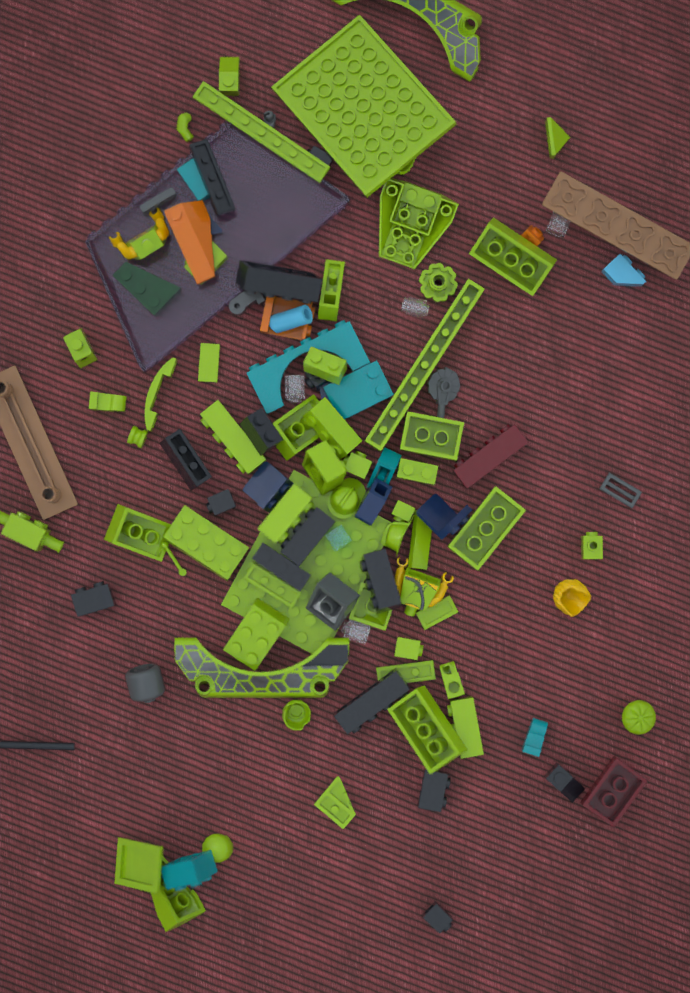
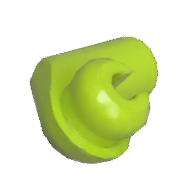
(182, 126)

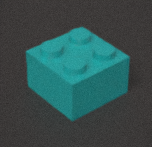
(189, 870)

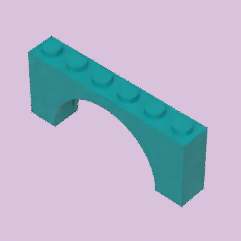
(268, 377)

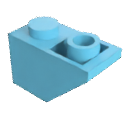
(622, 273)

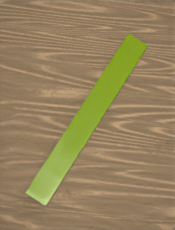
(261, 132)

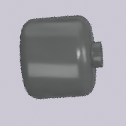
(145, 683)

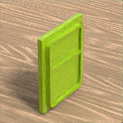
(138, 865)

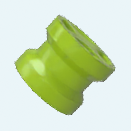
(137, 437)

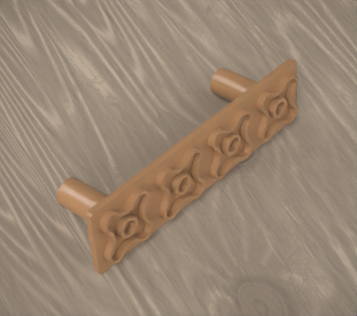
(618, 225)
(32, 447)

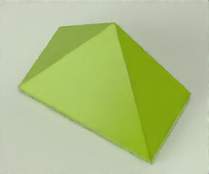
(556, 137)

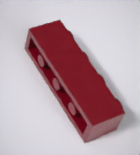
(490, 456)

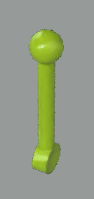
(182, 572)

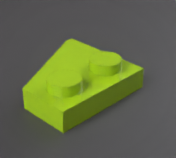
(336, 803)

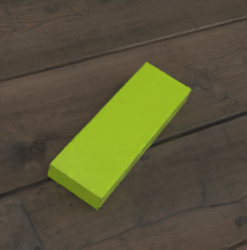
(419, 544)
(272, 585)
(410, 671)

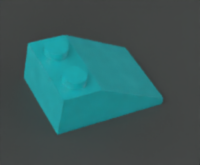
(359, 390)

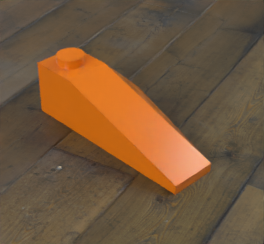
(193, 233)

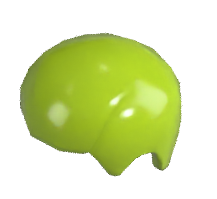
(296, 714)
(219, 845)

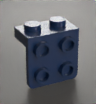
(267, 486)
(441, 516)

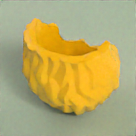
(571, 597)

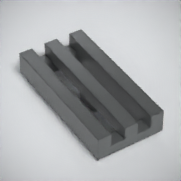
(158, 200)
(606, 482)

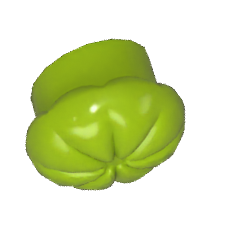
(638, 717)

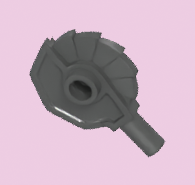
(443, 387)

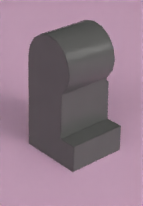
(244, 300)

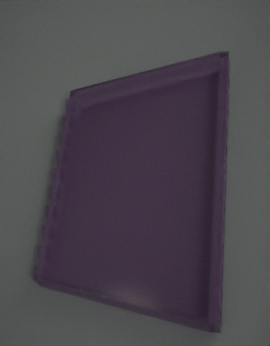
(272, 217)

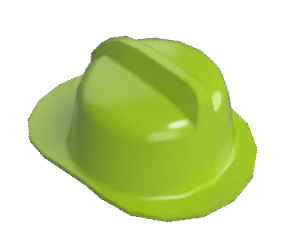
(346, 498)
(394, 534)

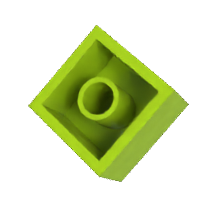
(324, 467)

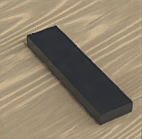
(212, 177)

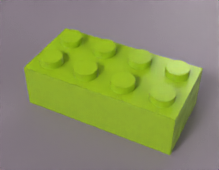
(512, 256)
(486, 528)
(205, 543)
(427, 729)

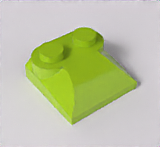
(365, 613)

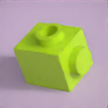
(357, 464)
(591, 546)

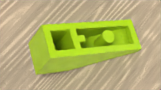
(331, 290)

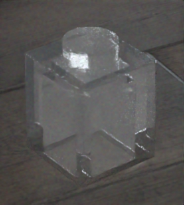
(557, 225)
(294, 388)
(356, 631)

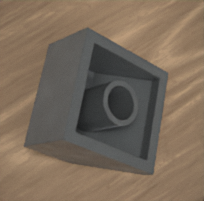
(332, 601)

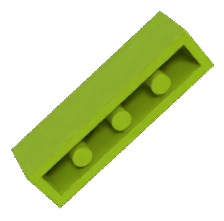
(232, 436)

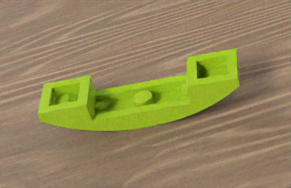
(166, 370)

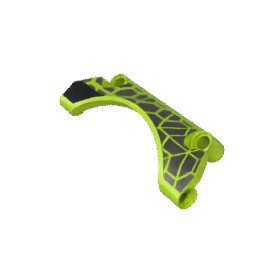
(451, 25)
(291, 682)

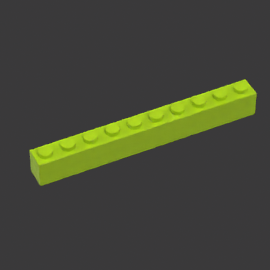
(424, 365)

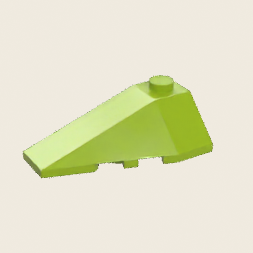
(176, 907)

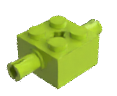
(29, 533)

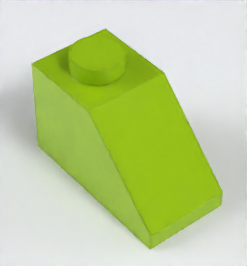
(229, 76)

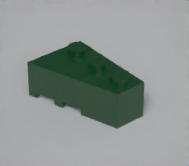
(147, 288)

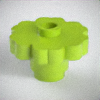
(438, 272)

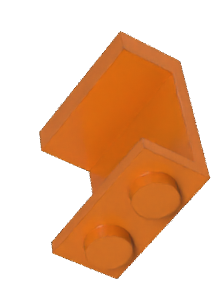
(277, 305)

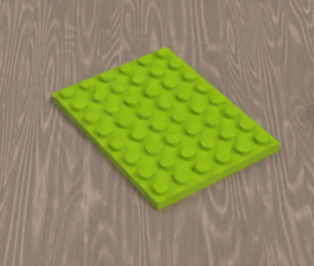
(363, 106)
(304, 627)

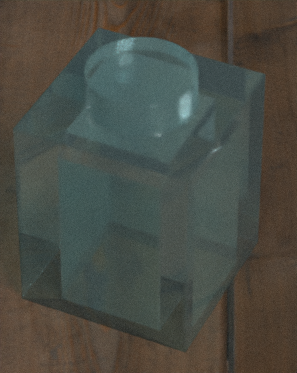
(338, 537)

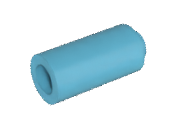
(291, 319)

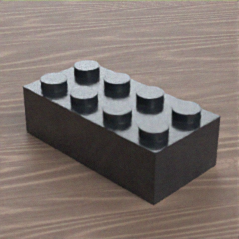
(279, 281)

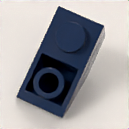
(373, 501)

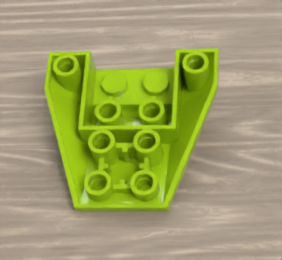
(411, 221)

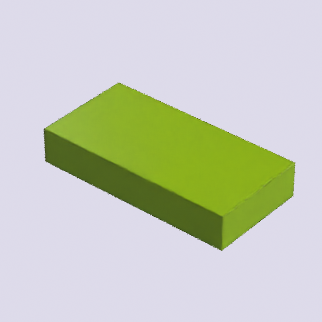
(209, 362)
(437, 613)

